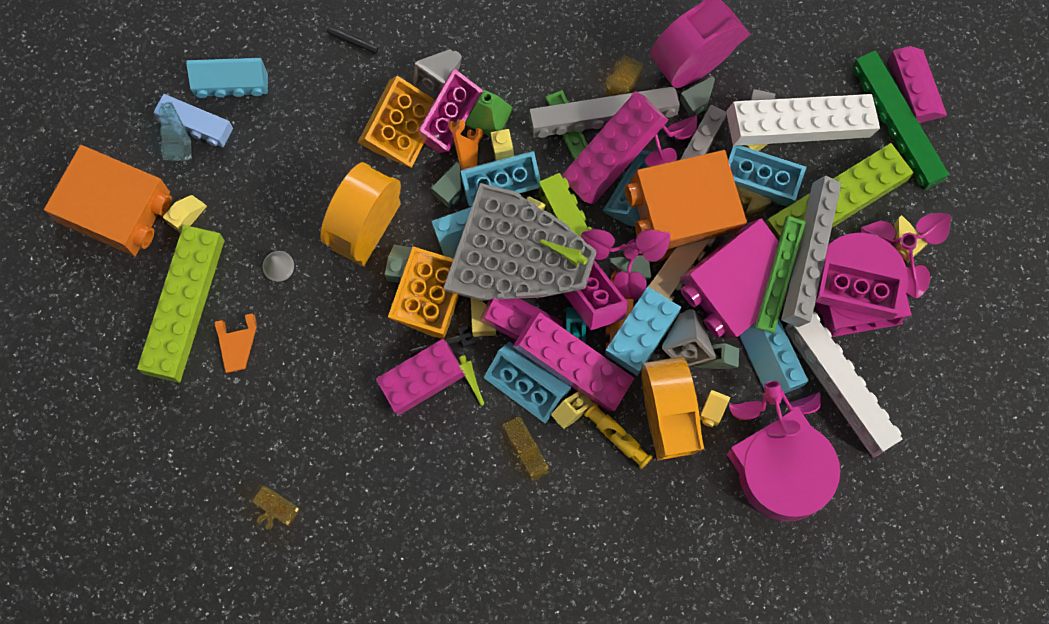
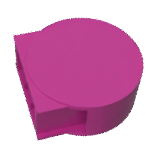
(697, 42)
(872, 253)
(787, 474)

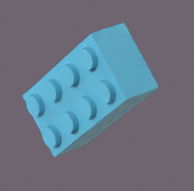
(766, 174)
(642, 331)

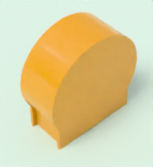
(671, 408)

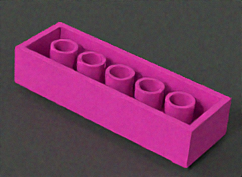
(614, 148)
(573, 362)

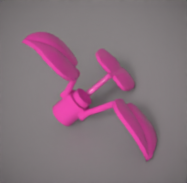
(680, 130)
(933, 228)
(649, 242)
(774, 395)

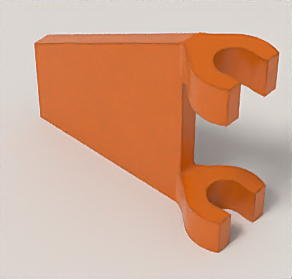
(466, 148)
(236, 345)

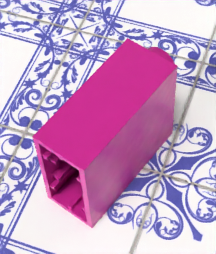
(733, 280)

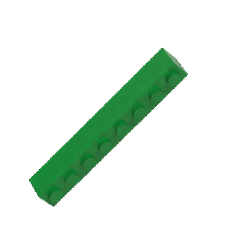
(900, 120)

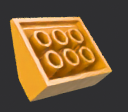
(396, 121)
(421, 297)

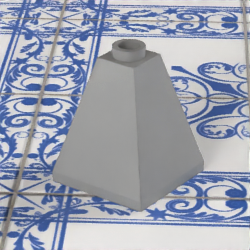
(434, 70)
(689, 339)

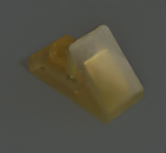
(756, 202)

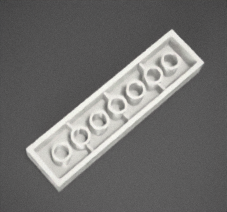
(802, 119)
(844, 386)

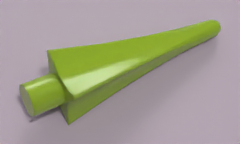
(570, 254)
(470, 377)

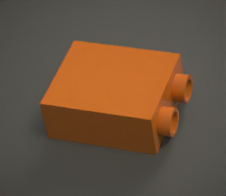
(687, 198)
(109, 201)

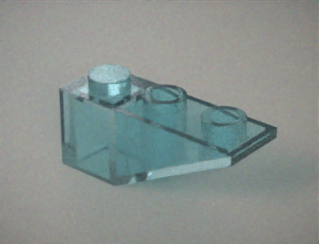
(175, 139)

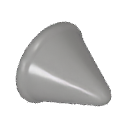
(278, 266)

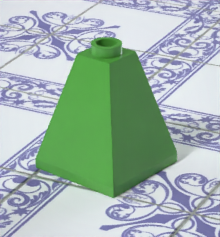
(489, 113)

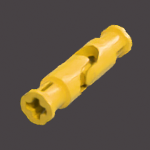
(621, 438)

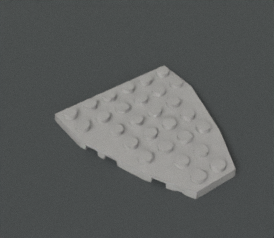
(504, 254)

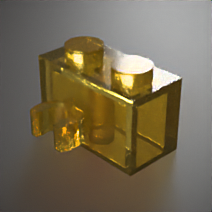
(624, 77)
(275, 506)

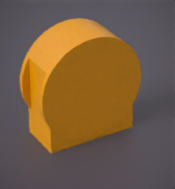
(360, 212)

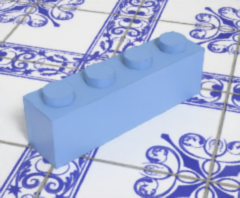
(199, 122)

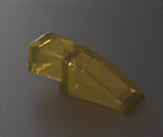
(526, 448)

